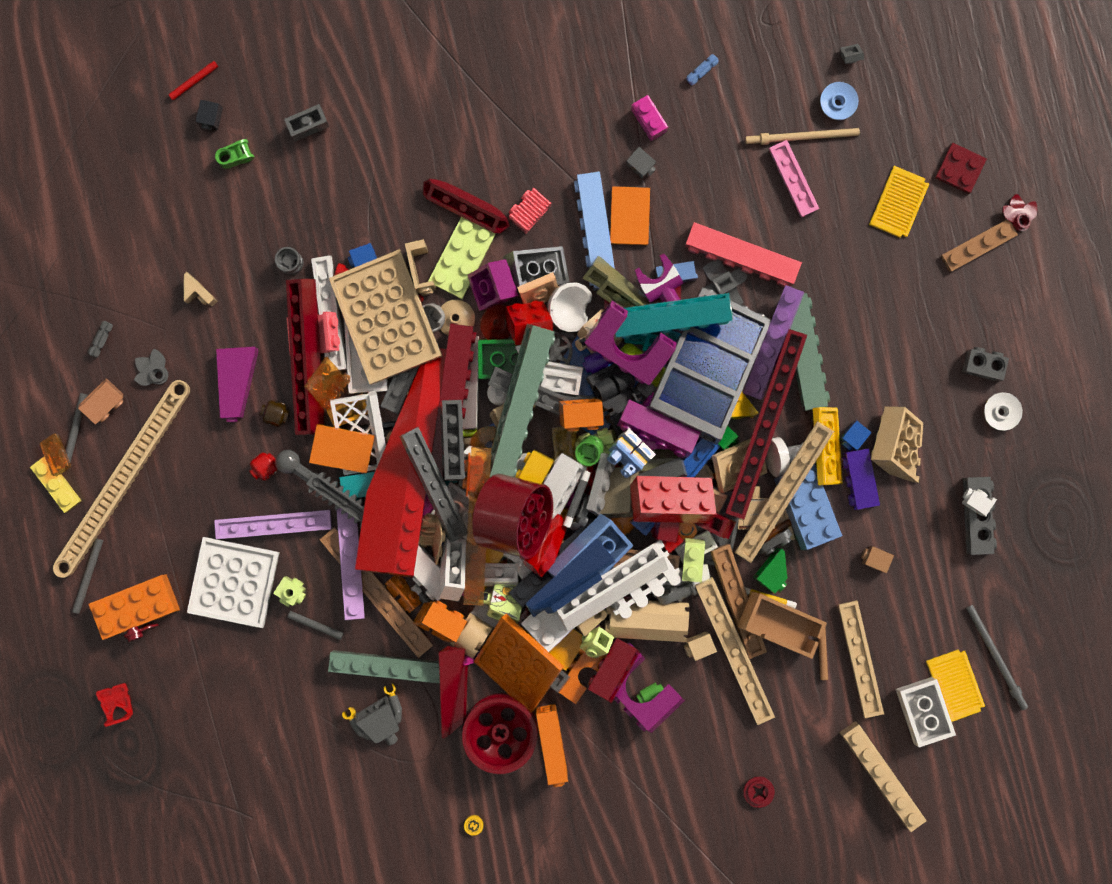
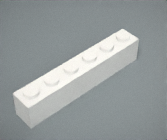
(562, 482)
(613, 586)

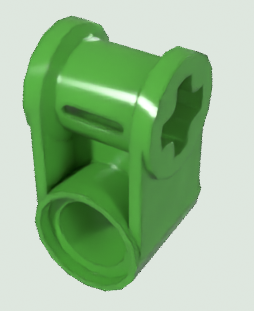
(235, 153)

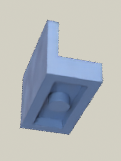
(685, 270)

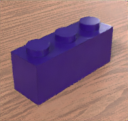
(860, 479)

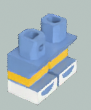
(634, 460)

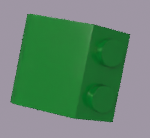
(773, 572)

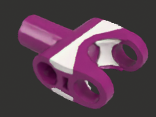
(664, 285)

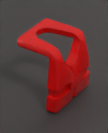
(115, 697)

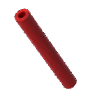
(193, 80)

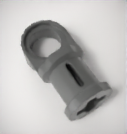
(677, 593)

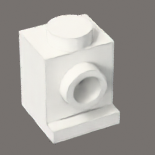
(978, 501)

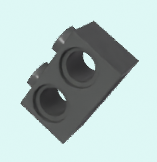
(985, 370)

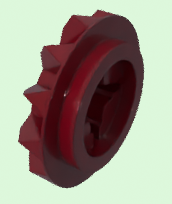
(768, 791)

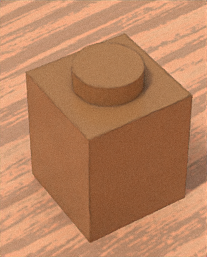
(877, 559)

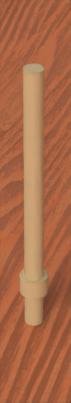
(765, 138)

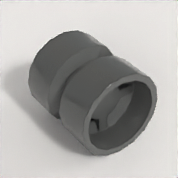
(289, 261)

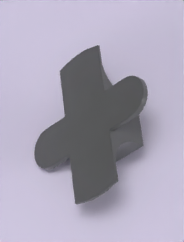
(724, 281)

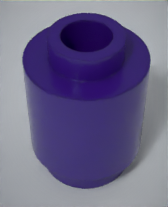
(594, 363)

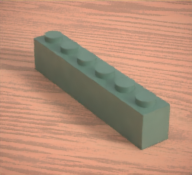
(808, 371)
(384, 666)

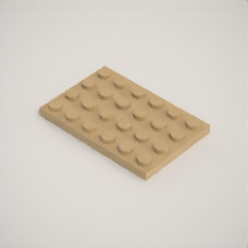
(385, 317)

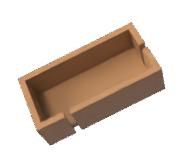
(781, 624)

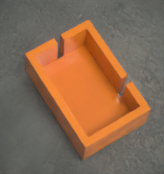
(445, 624)

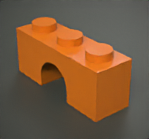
(574, 688)

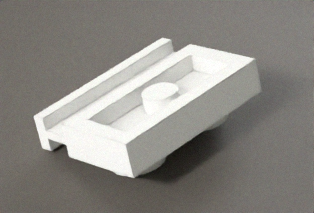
(562, 378)

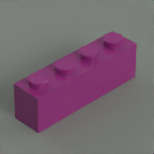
(658, 429)

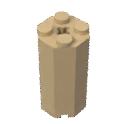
(651, 622)

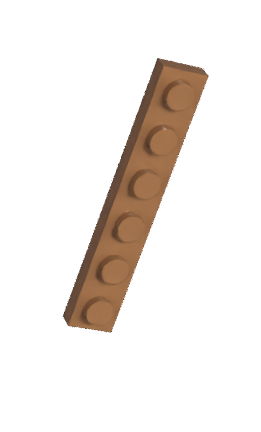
(736, 596)

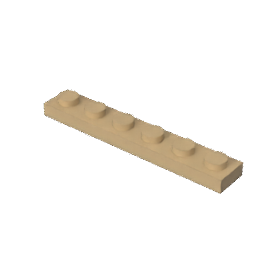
(860, 659)

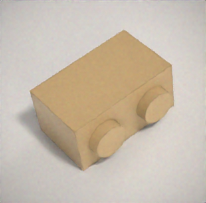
(699, 646)

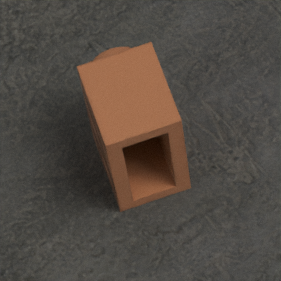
(101, 401)

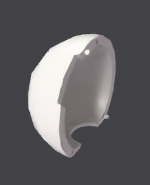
(568, 306)

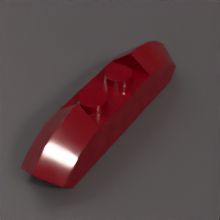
(465, 205)

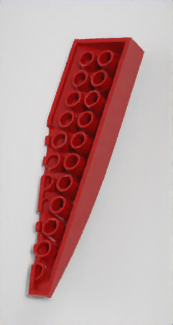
(395, 493)

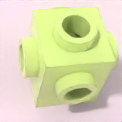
(283, 591)
(596, 642)

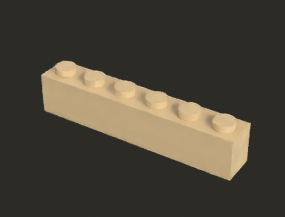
(882, 776)

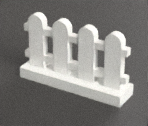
(654, 586)

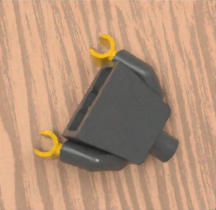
(378, 720)

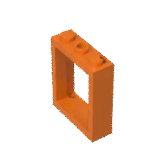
(552, 745)

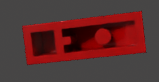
(547, 555)

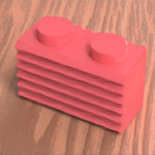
(529, 210)

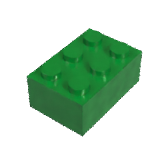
(496, 354)

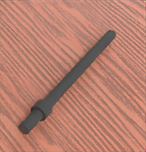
(1014, 690)

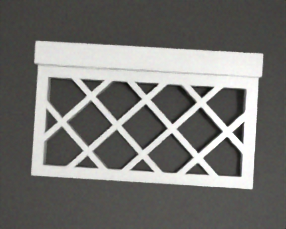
(374, 418)

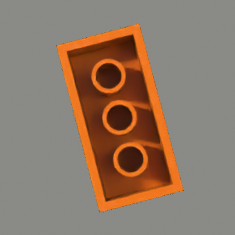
(134, 606)

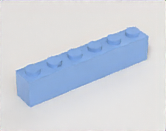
(594, 219)

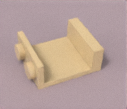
(413, 249)

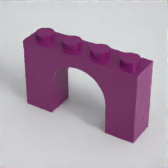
(642, 366)
(651, 713)

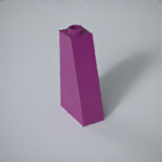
(234, 380)

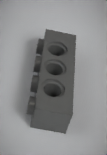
(452, 440)
(974, 545)

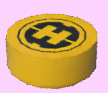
(473, 825)

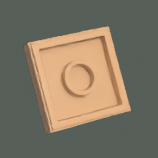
(538, 289)

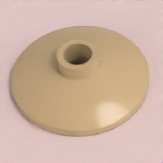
(458, 307)

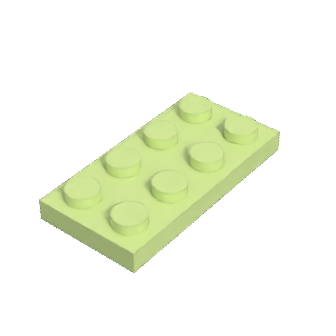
(461, 257)

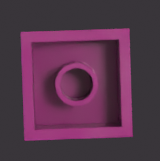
(492, 284)

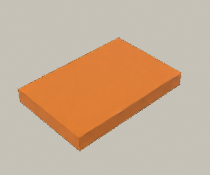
(630, 216)
(341, 448)

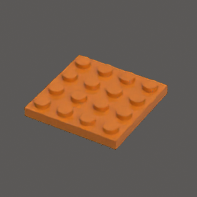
(518, 663)

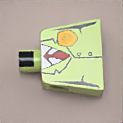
(502, 603)

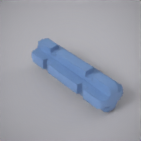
(702, 69)

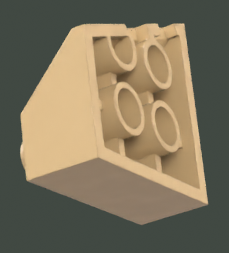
(898, 443)

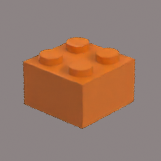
(581, 413)

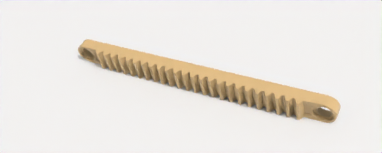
(121, 479)

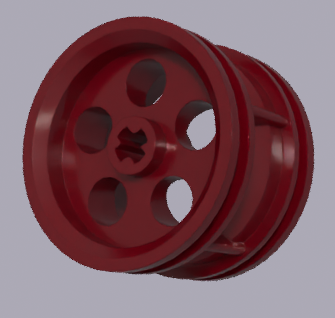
(489, 758)

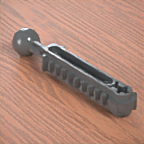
(289, 462)

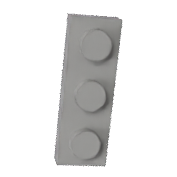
(600, 485)

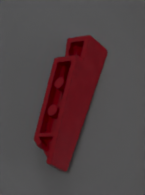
(452, 689)

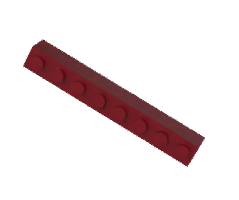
(304, 352)
(454, 376)

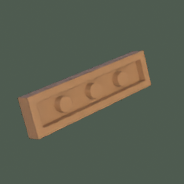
(979, 245)

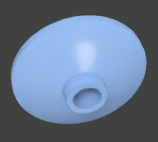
(842, 92)

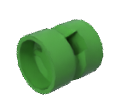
(589, 450)

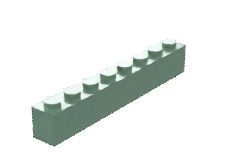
(520, 400)

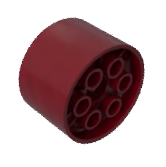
(512, 515)

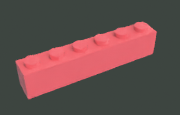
(743, 255)

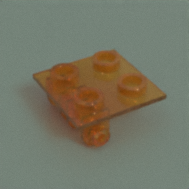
(327, 383)

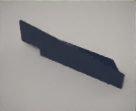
(572, 580)

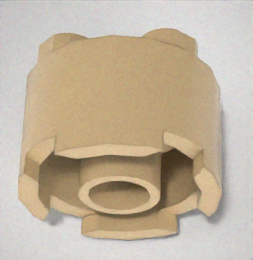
(472, 635)

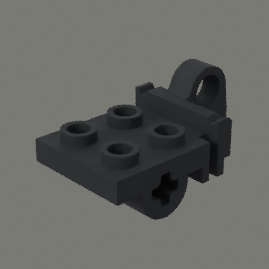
(614, 390)

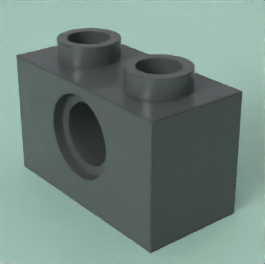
(306, 122)

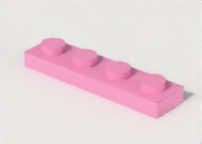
(793, 178)

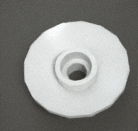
(1011, 407)

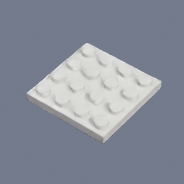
(233, 582)

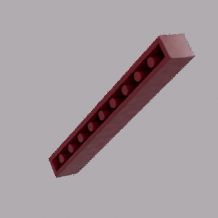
(766, 424)

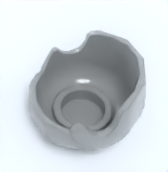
(435, 316)

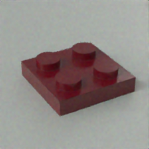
(960, 168)

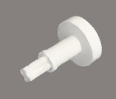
(780, 456)

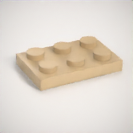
(728, 465)

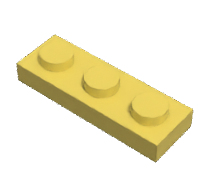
(56, 486)

